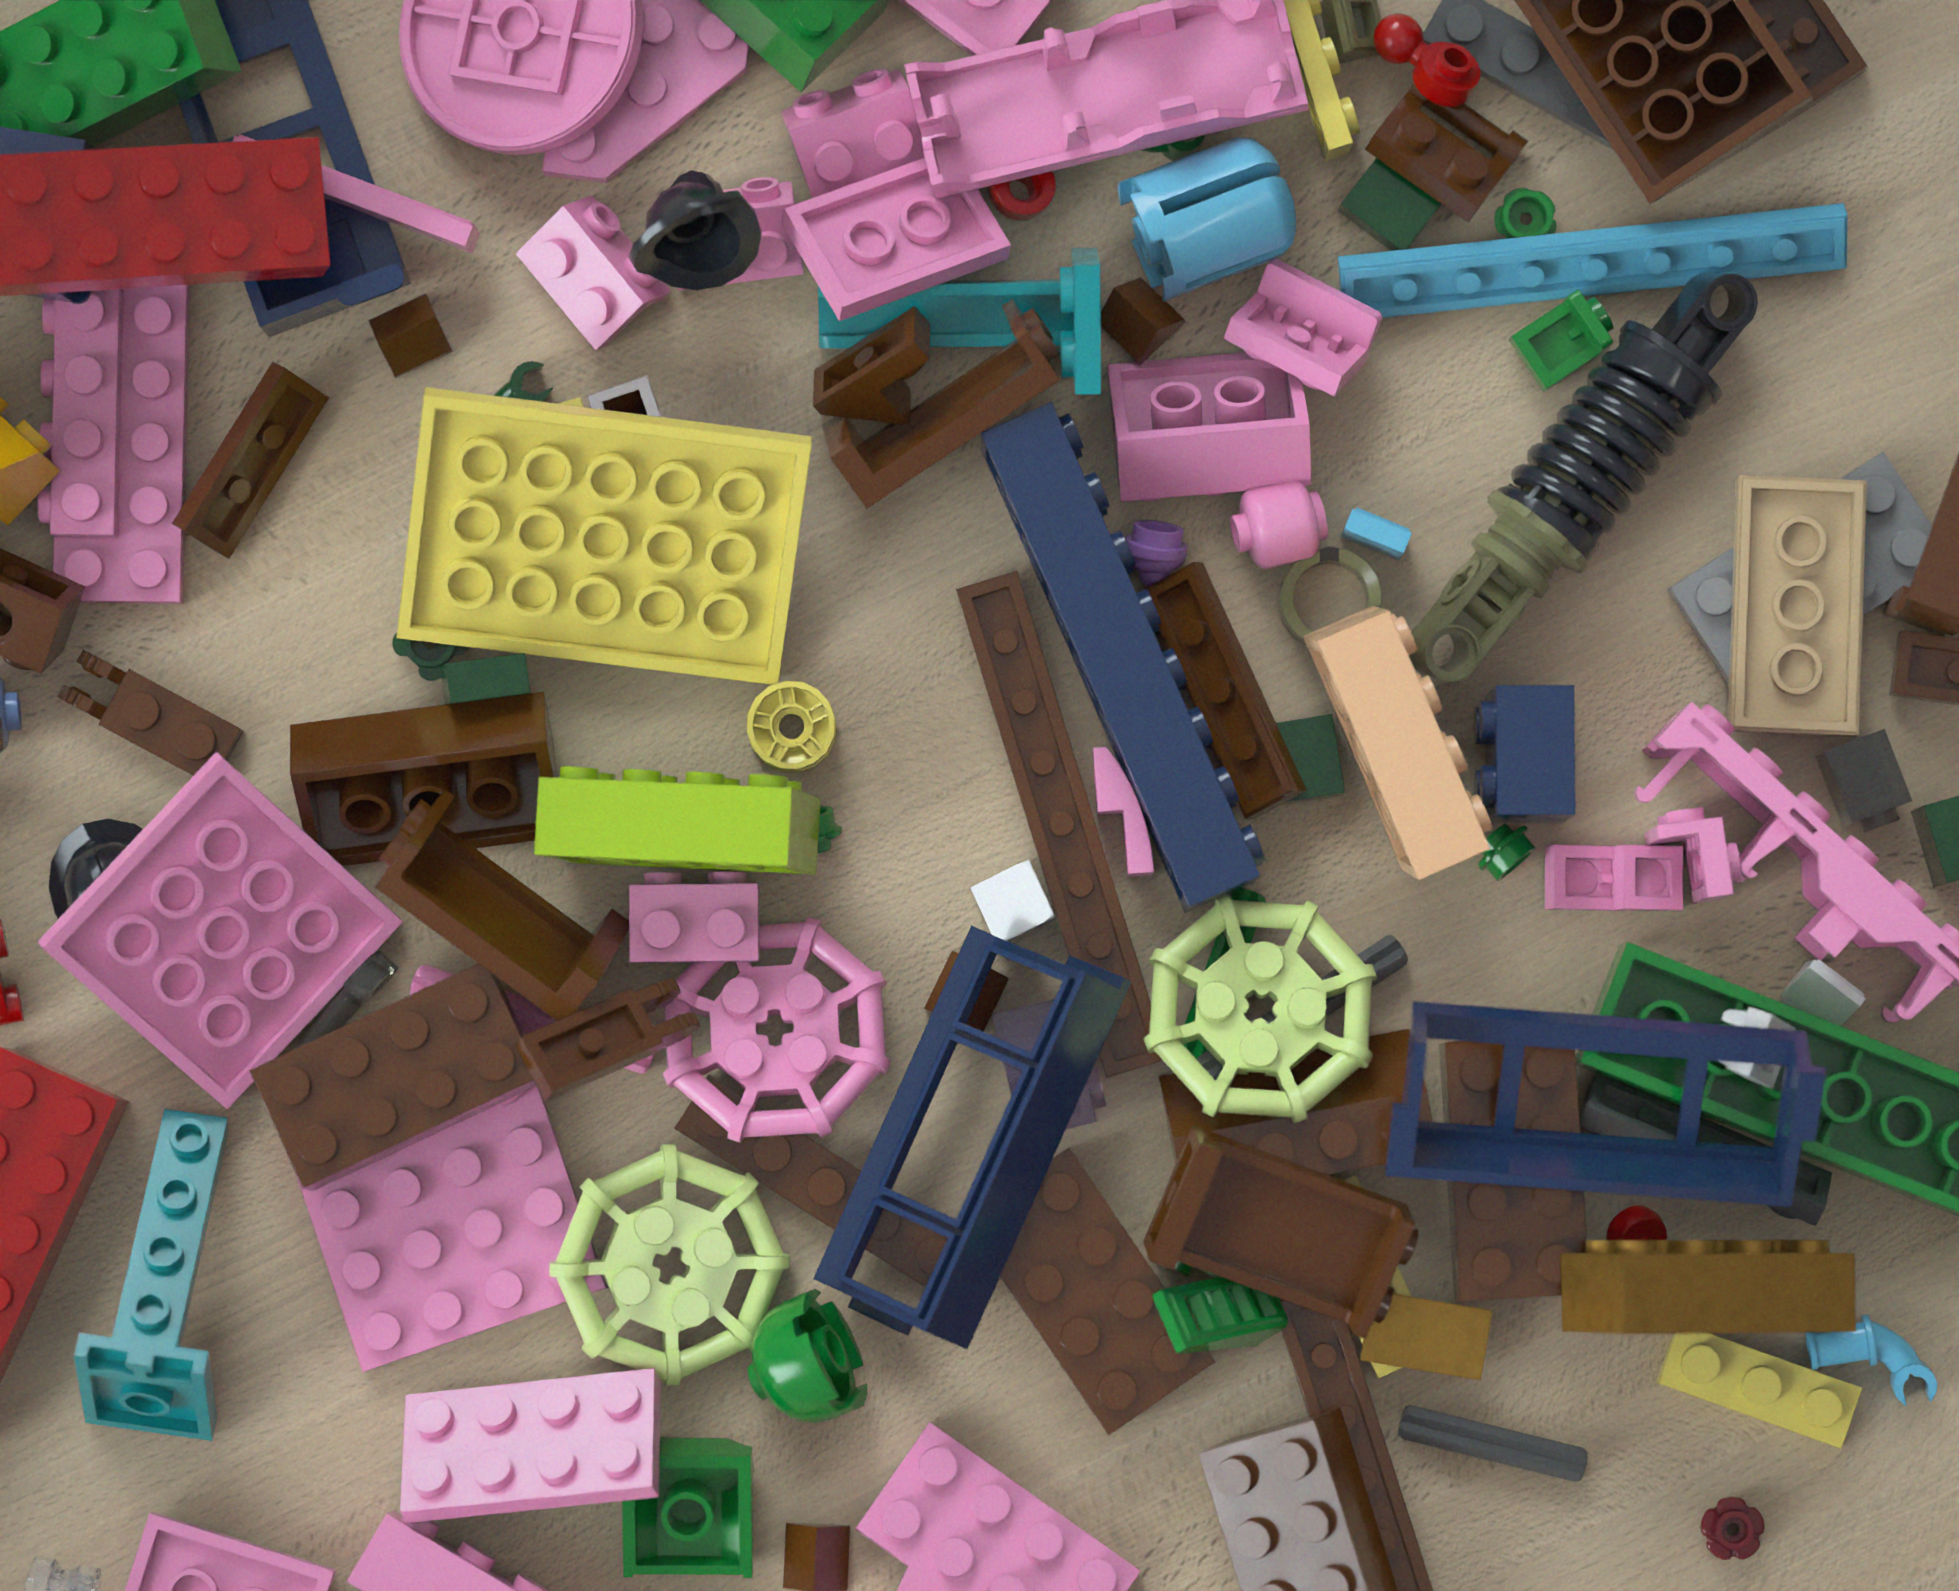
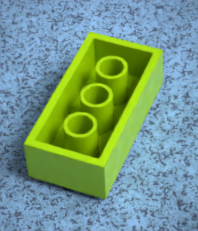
(677, 825)

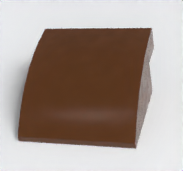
(1693, 78)

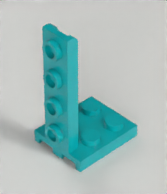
(974, 316)
(142, 1372)

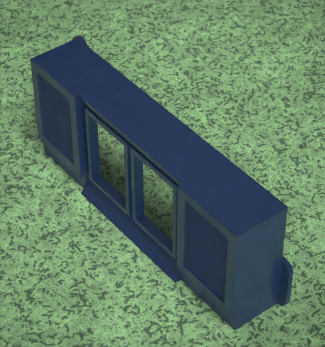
(361, 247)

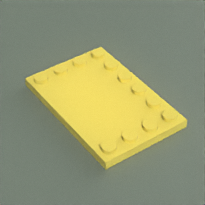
(602, 536)

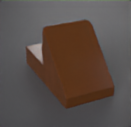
(870, 375)

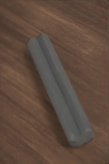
(1492, 1443)

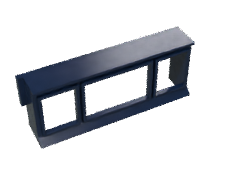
(1015, 1159)
(1598, 1161)

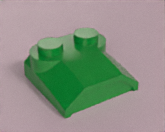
(701, 1512)

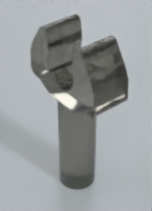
(358, 989)

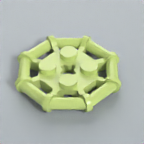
(1260, 971)
(653, 1230)

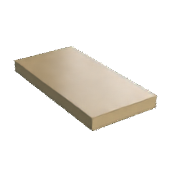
(1797, 606)

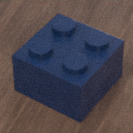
(1527, 753)

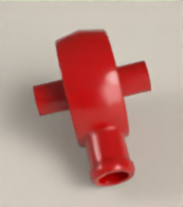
(1637, 1224)

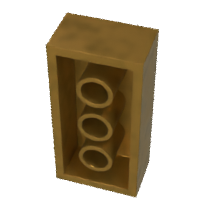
(1708, 1287)

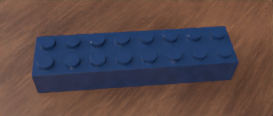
(1118, 655)

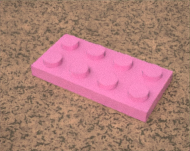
(531, 1445)

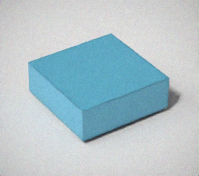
(1376, 533)

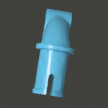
(1871, 1343)

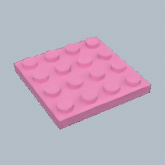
(220, 930)
(449, 1232)

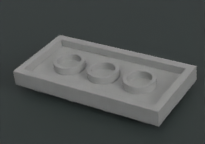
(1893, 546)

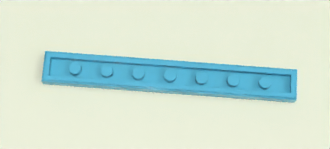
(1596, 261)

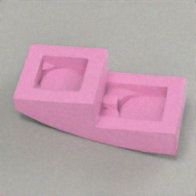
(1115, 797)
(1614, 878)

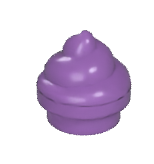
(1156, 549)

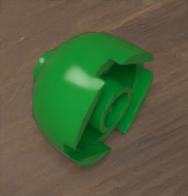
(806, 1360)

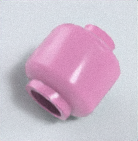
(1279, 524)

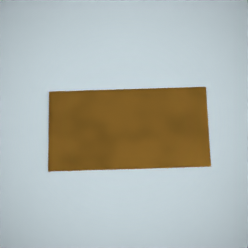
(1430, 1337)

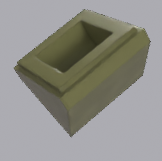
(1351, 27)

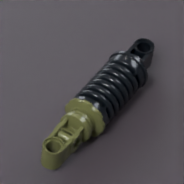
(1583, 466)

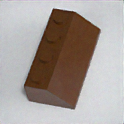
(369, 771)
(1340, 1132)

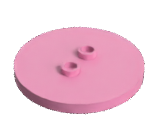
(519, 70)

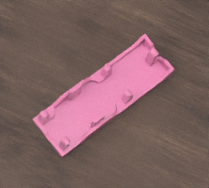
(1105, 90)
(1835, 873)

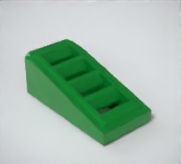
(1224, 1311)

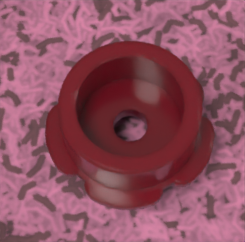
(1715, 1524)

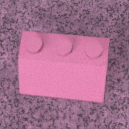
(1206, 426)

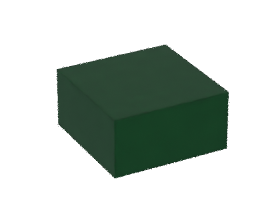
(1389, 207)
(485, 678)
(1315, 755)
(1939, 838)

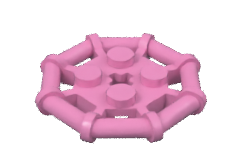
(803, 1055)

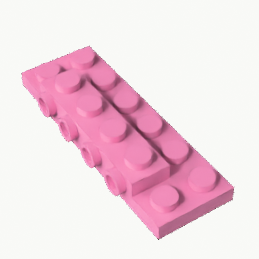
(118, 442)

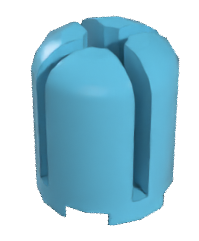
(1209, 215)

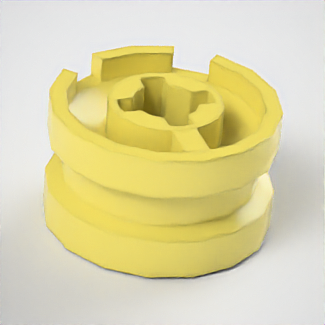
(771, 710)

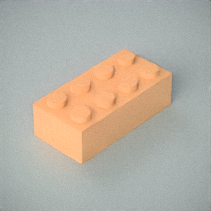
(1397, 742)

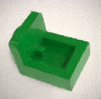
(1564, 339)

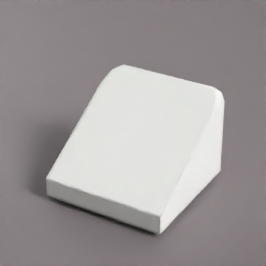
(1013, 902)
(1822, 993)

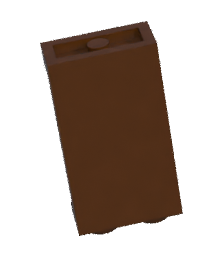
(950, 415)
(495, 914)
(1282, 1229)

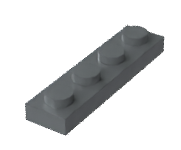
(1511, 58)
(1624, 1111)

